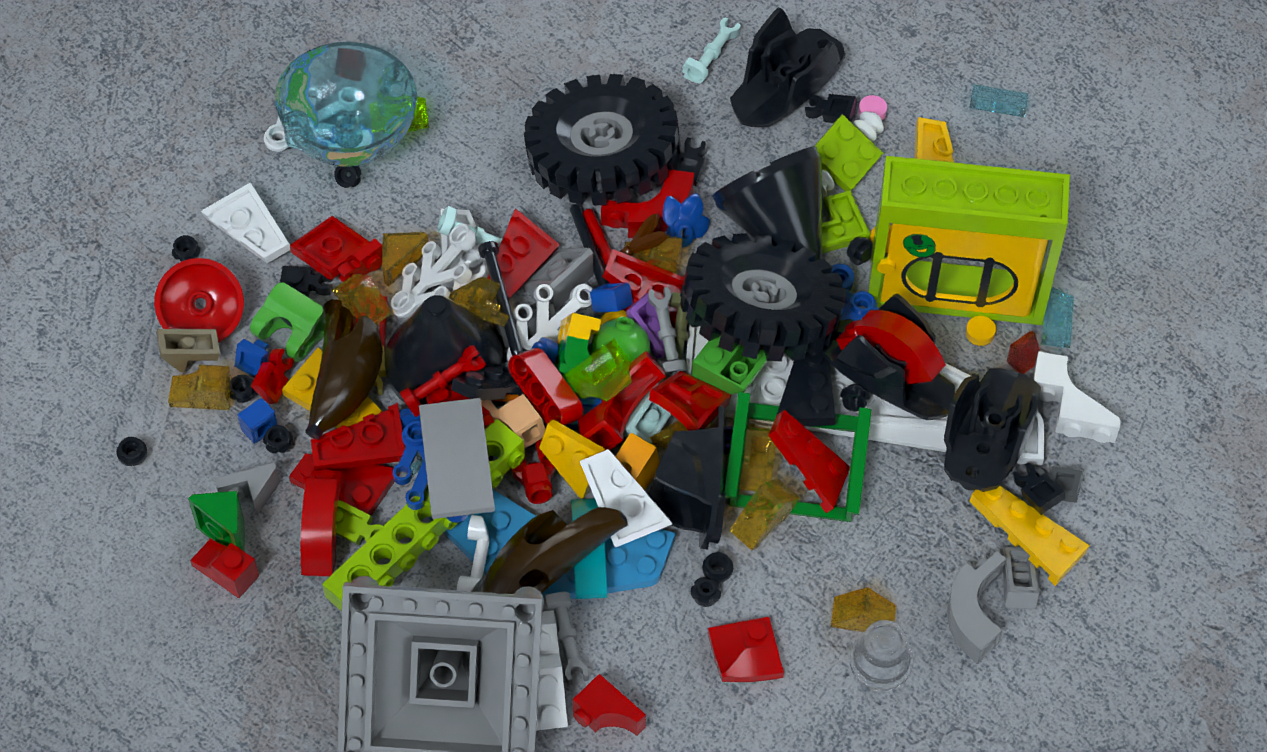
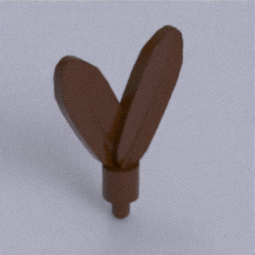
(644, 238)

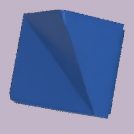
(611, 297)
(257, 420)

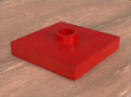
(328, 246)

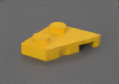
(565, 451)

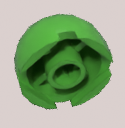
(628, 335)

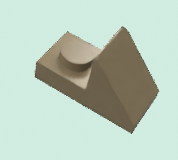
(186, 345)

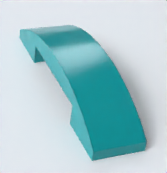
(591, 571)

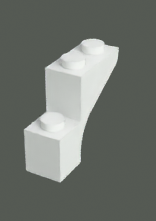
(1077, 412)
(551, 695)

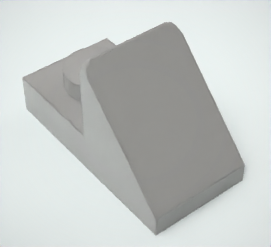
(253, 482)

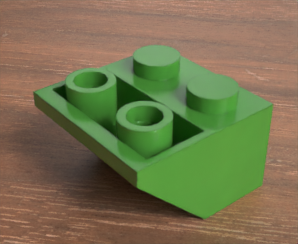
(725, 369)

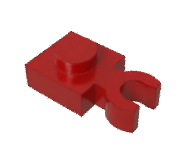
(364, 261)
(271, 377)

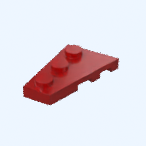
(522, 252)
(361, 444)
(819, 464)

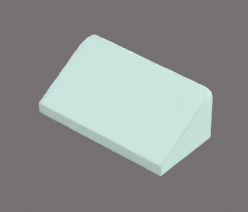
(646, 419)

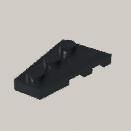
(487, 384)
(809, 392)

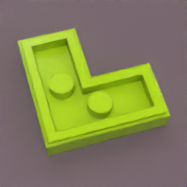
(845, 222)

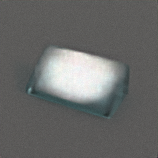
(999, 100)
(1057, 320)

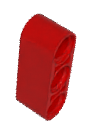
(545, 387)

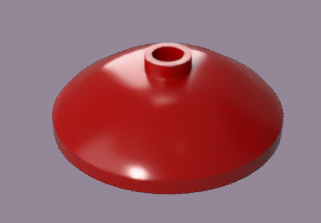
(195, 280)

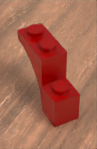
(608, 419)

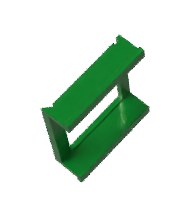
(857, 424)

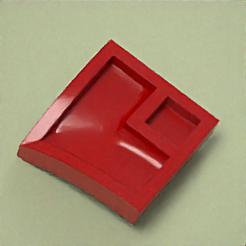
(689, 400)
(746, 651)

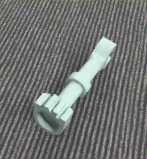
(697, 70)
(448, 223)

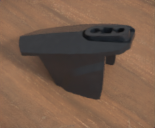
(784, 70)
(886, 376)
(991, 419)
(692, 480)

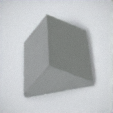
(562, 273)

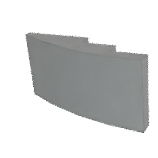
(456, 458)

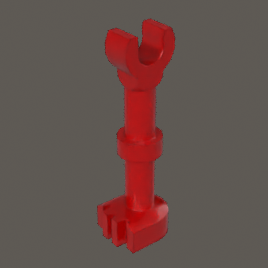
(440, 380)

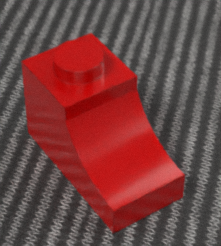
(226, 566)
(605, 706)

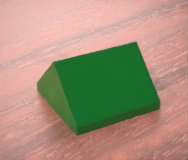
(219, 517)

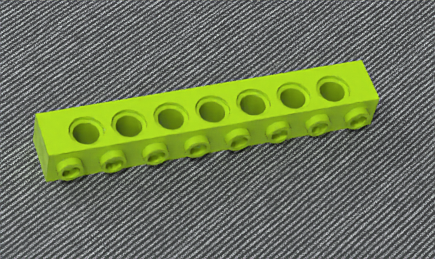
(407, 524)

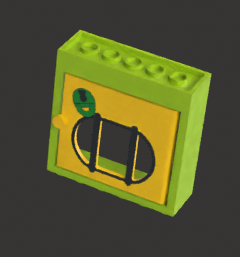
(974, 216)

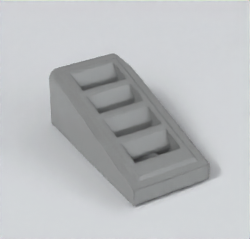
(1027, 592)

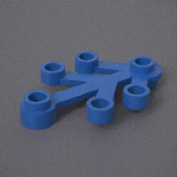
(412, 448)

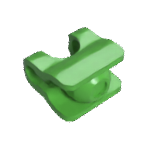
(290, 310)

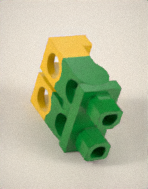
(573, 341)

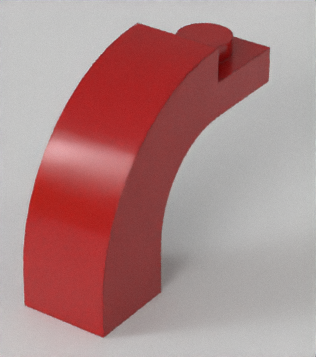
(632, 215)
(900, 340)
(319, 522)

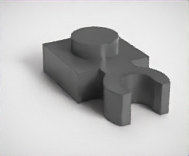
(1067, 479)

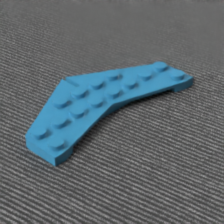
(627, 566)

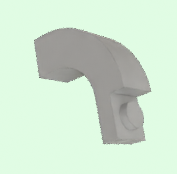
(967, 622)

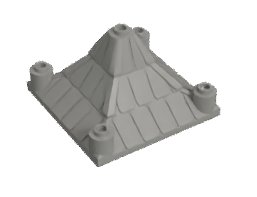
(438, 669)

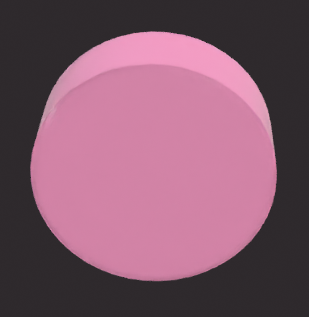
(873, 104)

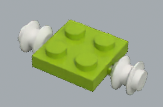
(849, 151)

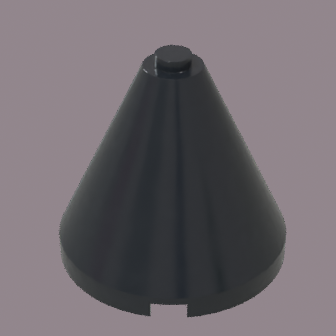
(779, 200)
(434, 341)

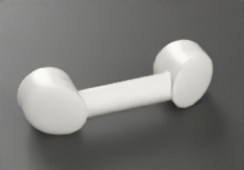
(476, 531)

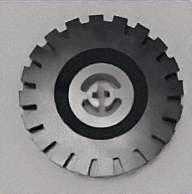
(602, 139)
(762, 297)

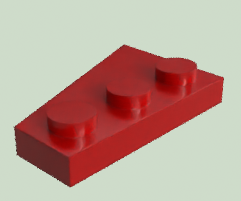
(642, 278)
(361, 486)

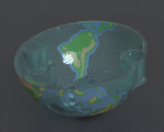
(337, 106)

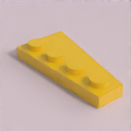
(932, 140)
(302, 386)
(1039, 536)

